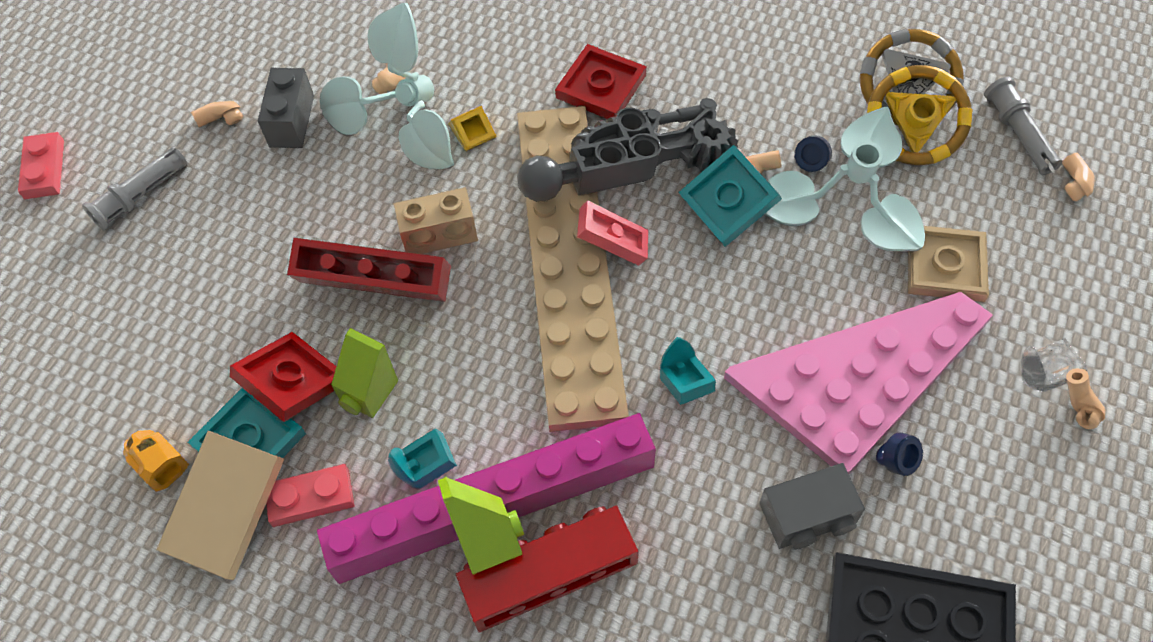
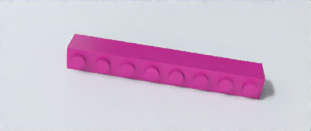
(523, 484)

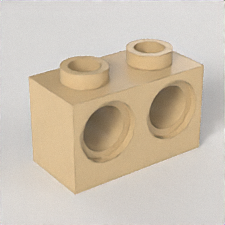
(436, 221)

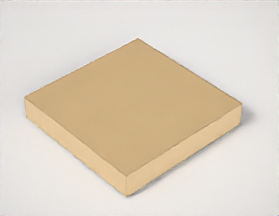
(950, 264)

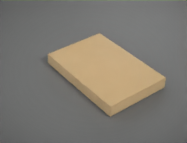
(220, 505)

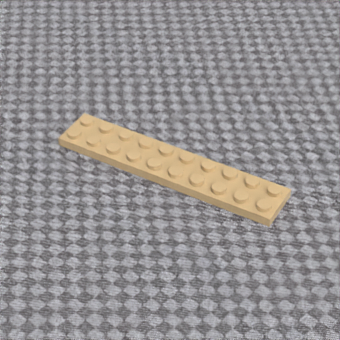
(571, 290)

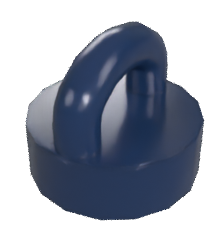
(813, 153)
(901, 454)

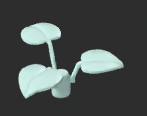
(395, 42)
(868, 144)

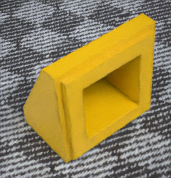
(472, 128)

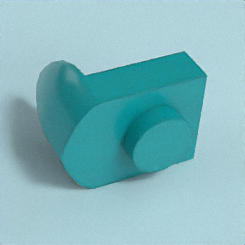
(684, 373)
(422, 460)

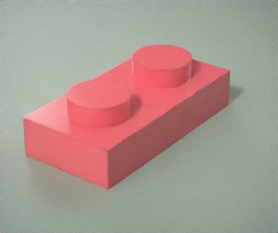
(41, 165)
(612, 233)
(310, 495)

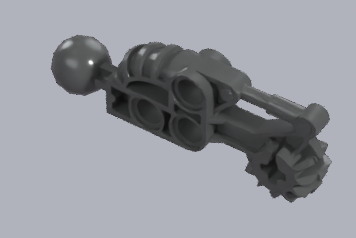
(629, 150)

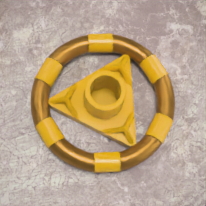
(922, 113)

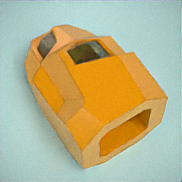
(154, 459)

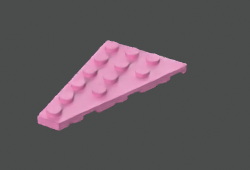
(859, 382)

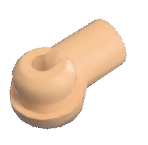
(386, 81)
(217, 110)
(766, 161)
(1082, 176)
(1084, 400)

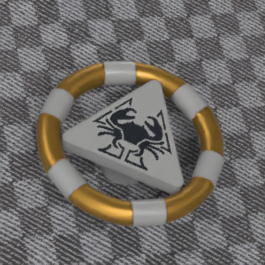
(896, 60)

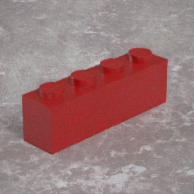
(369, 269)
(550, 567)

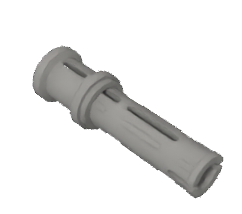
(1015, 112)
(122, 196)

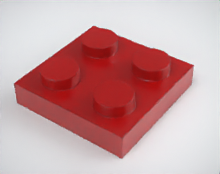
(600, 82)
(285, 376)

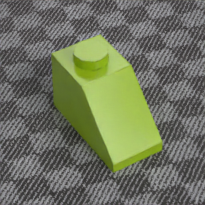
(363, 374)
(481, 524)

